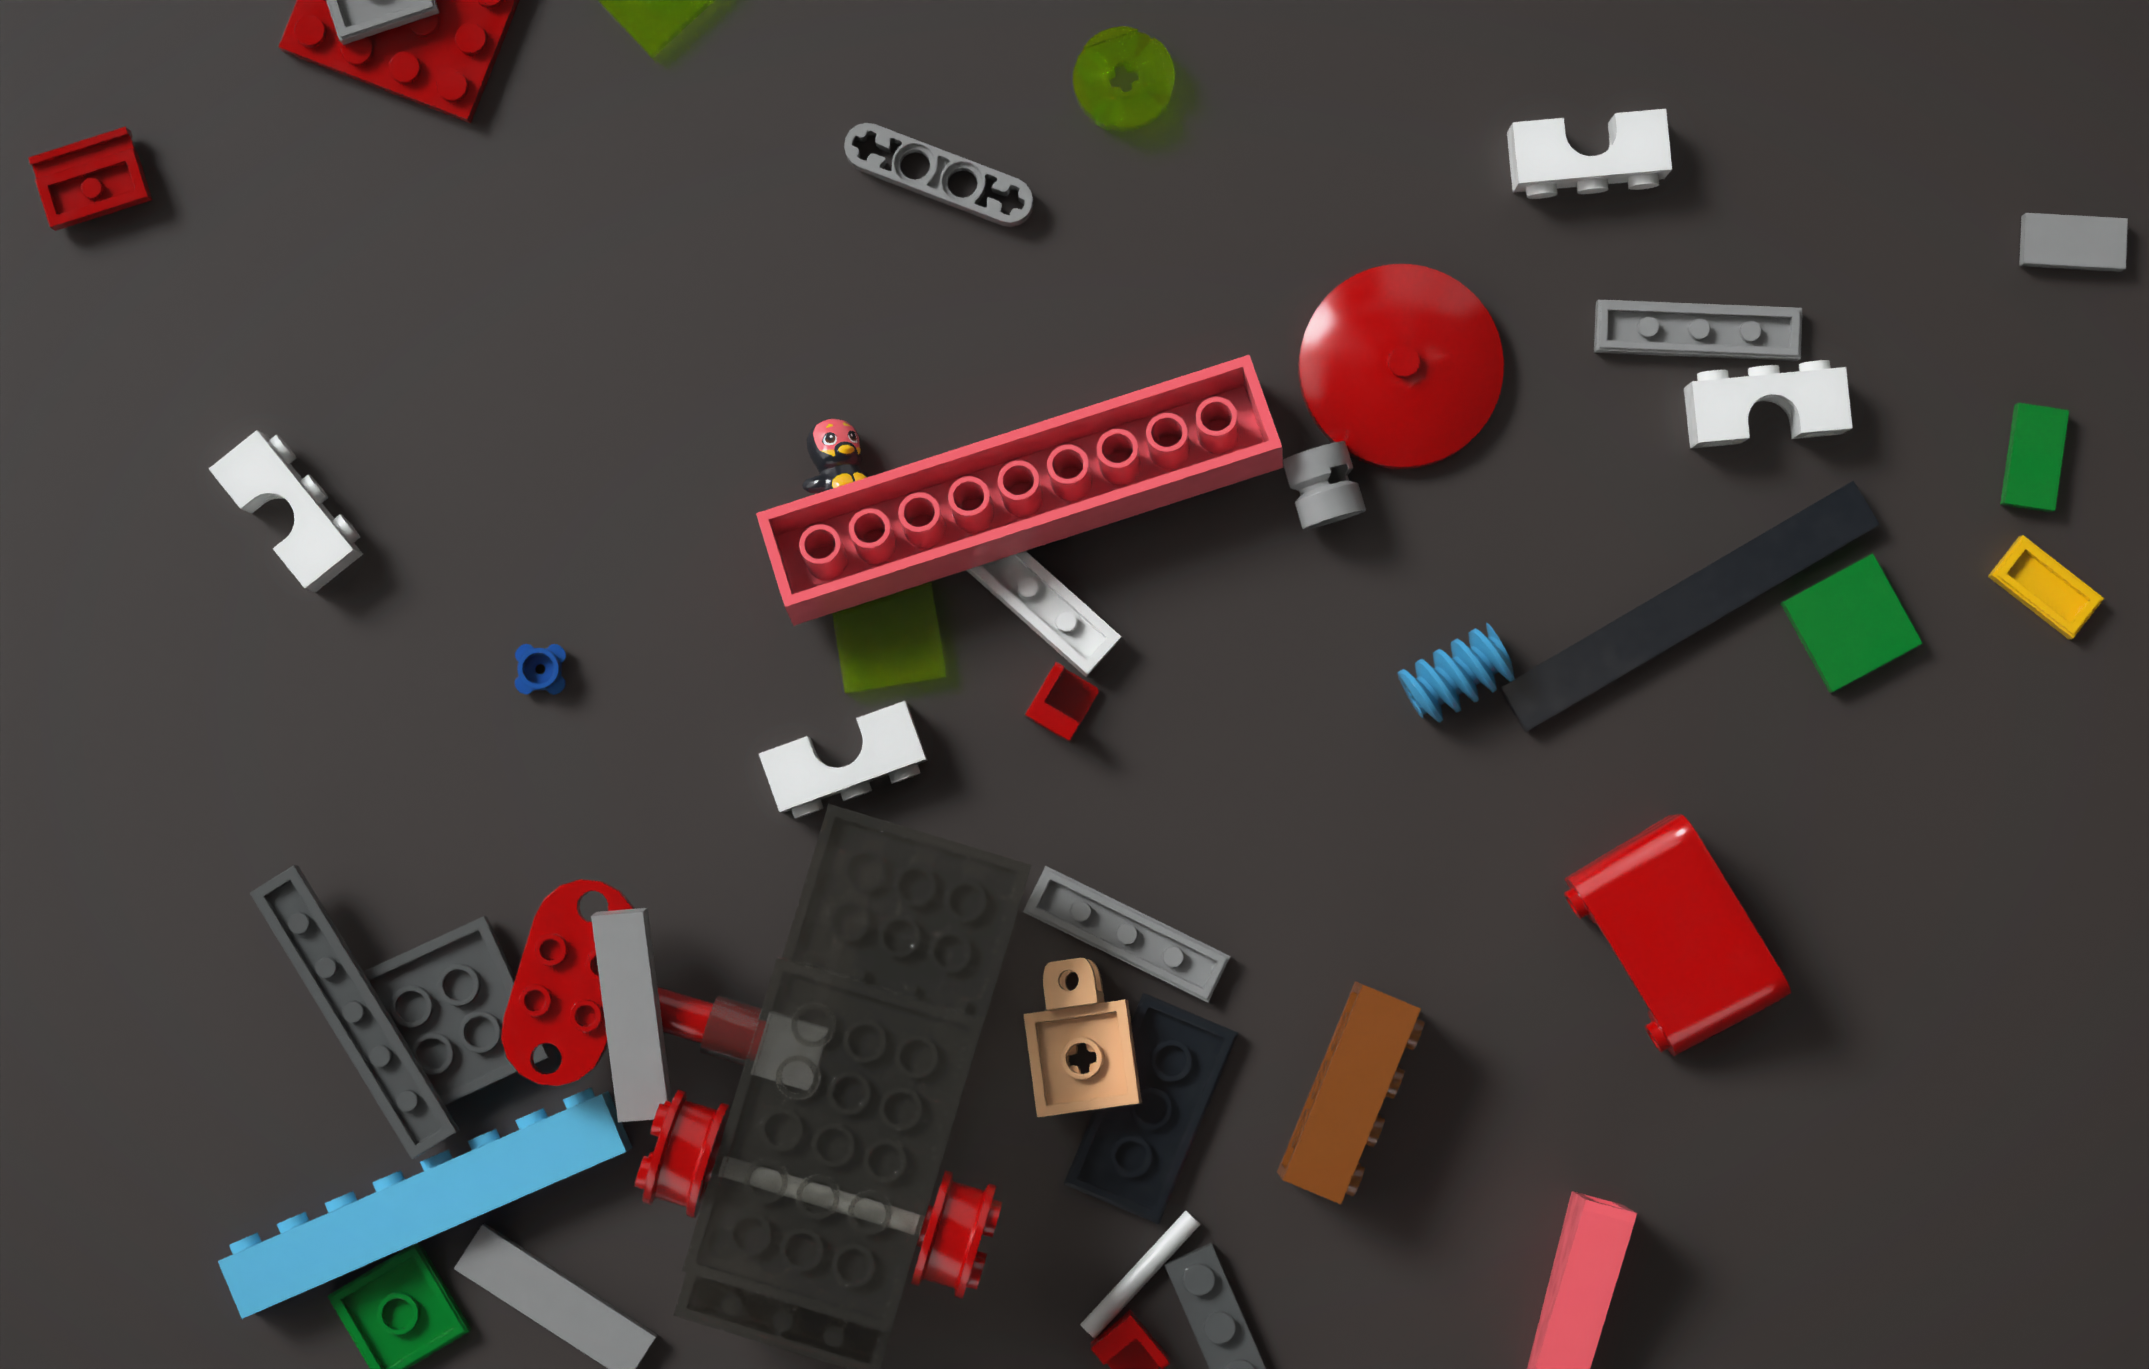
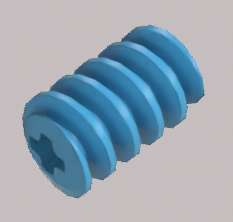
(1457, 673)

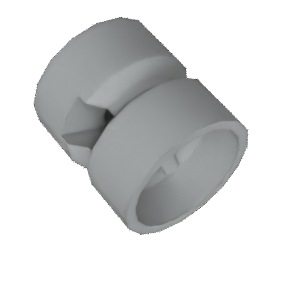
(1323, 485)

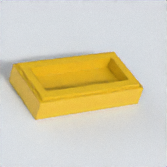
(2046, 587)

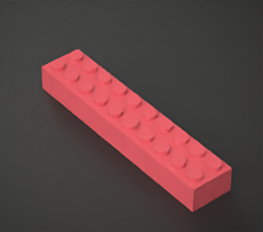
(1021, 490)

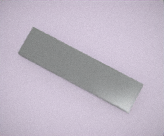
(1698, 330)
(1126, 934)
(631, 1012)
(554, 1300)

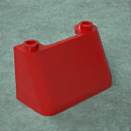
(1678, 934)

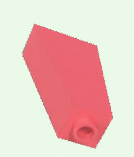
(1581, 1282)

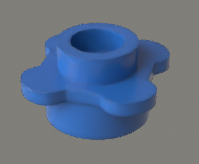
(530, 658)

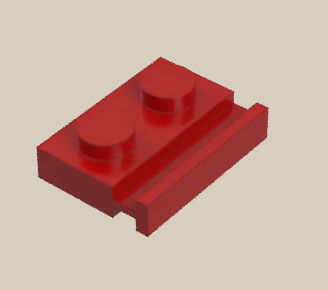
(90, 178)

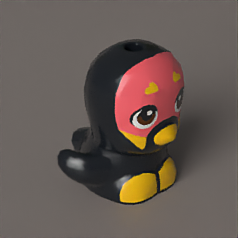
(835, 453)

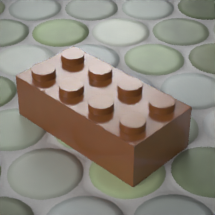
(1349, 1092)

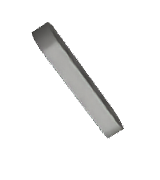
(942, 167)

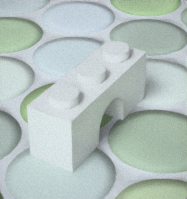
(1545, 160)
(1812, 398)
(318, 543)
(888, 748)

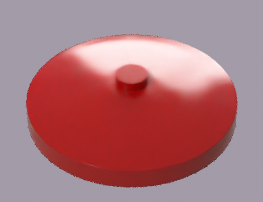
(1401, 366)

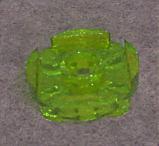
(1137, 53)

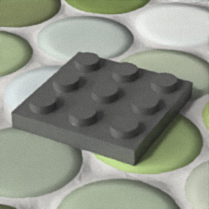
(452, 1007)

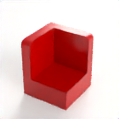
(1062, 702)
(1129, 1346)

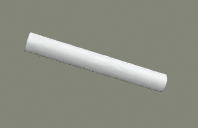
(1140, 1274)

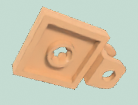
(1077, 1019)

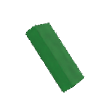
(2034, 457)

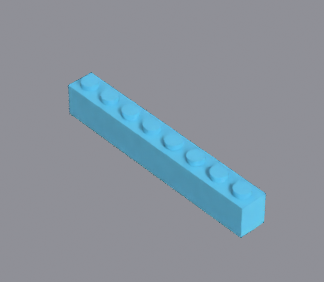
(424, 1204)

